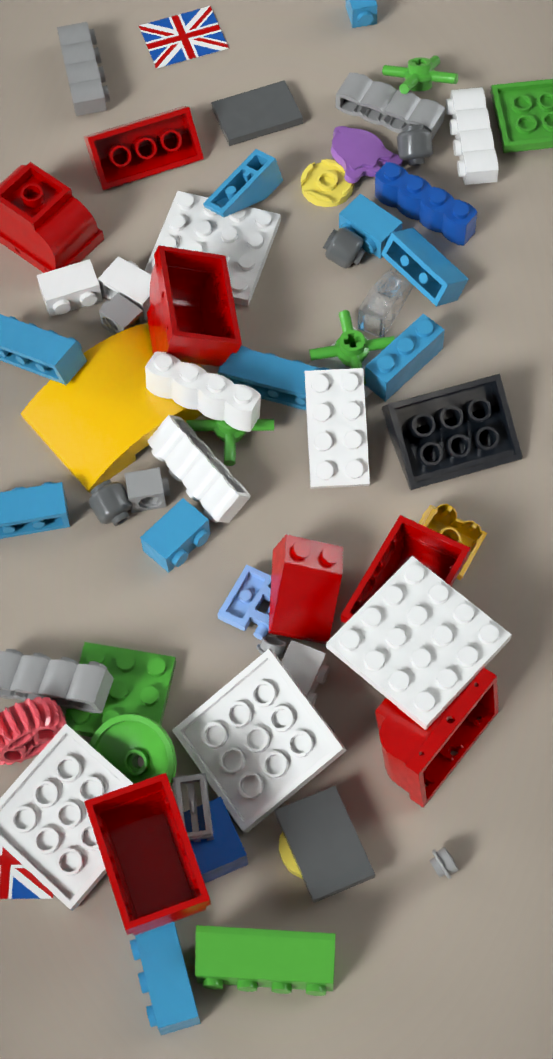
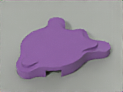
(360, 153)

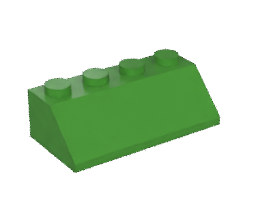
(265, 959)

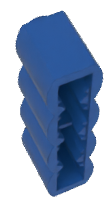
(428, 204)

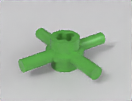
(420, 74)
(351, 345)
(228, 434)

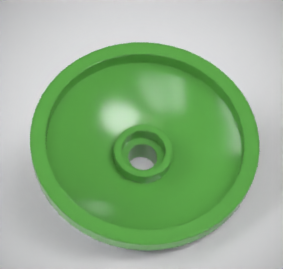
(131, 736)

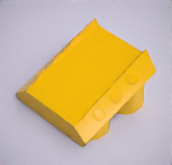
(445, 521)

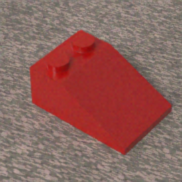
(304, 588)

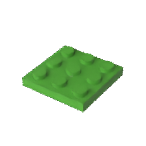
(524, 114)
(138, 686)

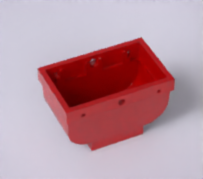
(45, 220)
(192, 307)
(408, 539)
(423, 756)
(147, 855)

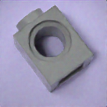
(120, 314)
(146, 489)

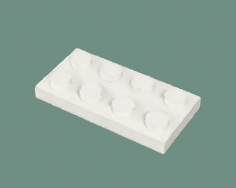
(337, 428)

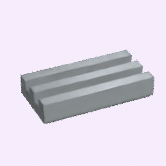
(196, 835)

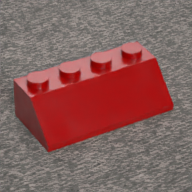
(144, 147)

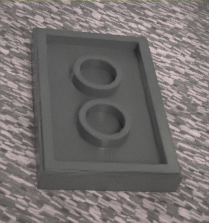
(257, 113)
(324, 844)

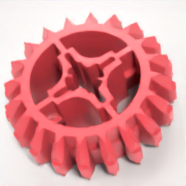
(28, 728)

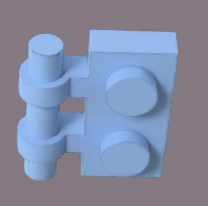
(245, 599)

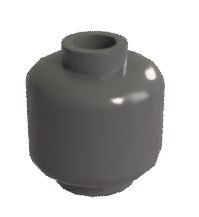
(414, 144)
(344, 247)
(110, 503)

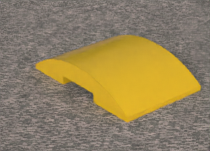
(104, 409)

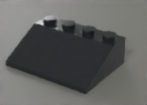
(453, 431)

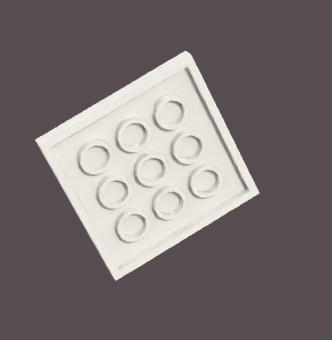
(241, 237)
(418, 642)
(258, 740)
(47, 818)

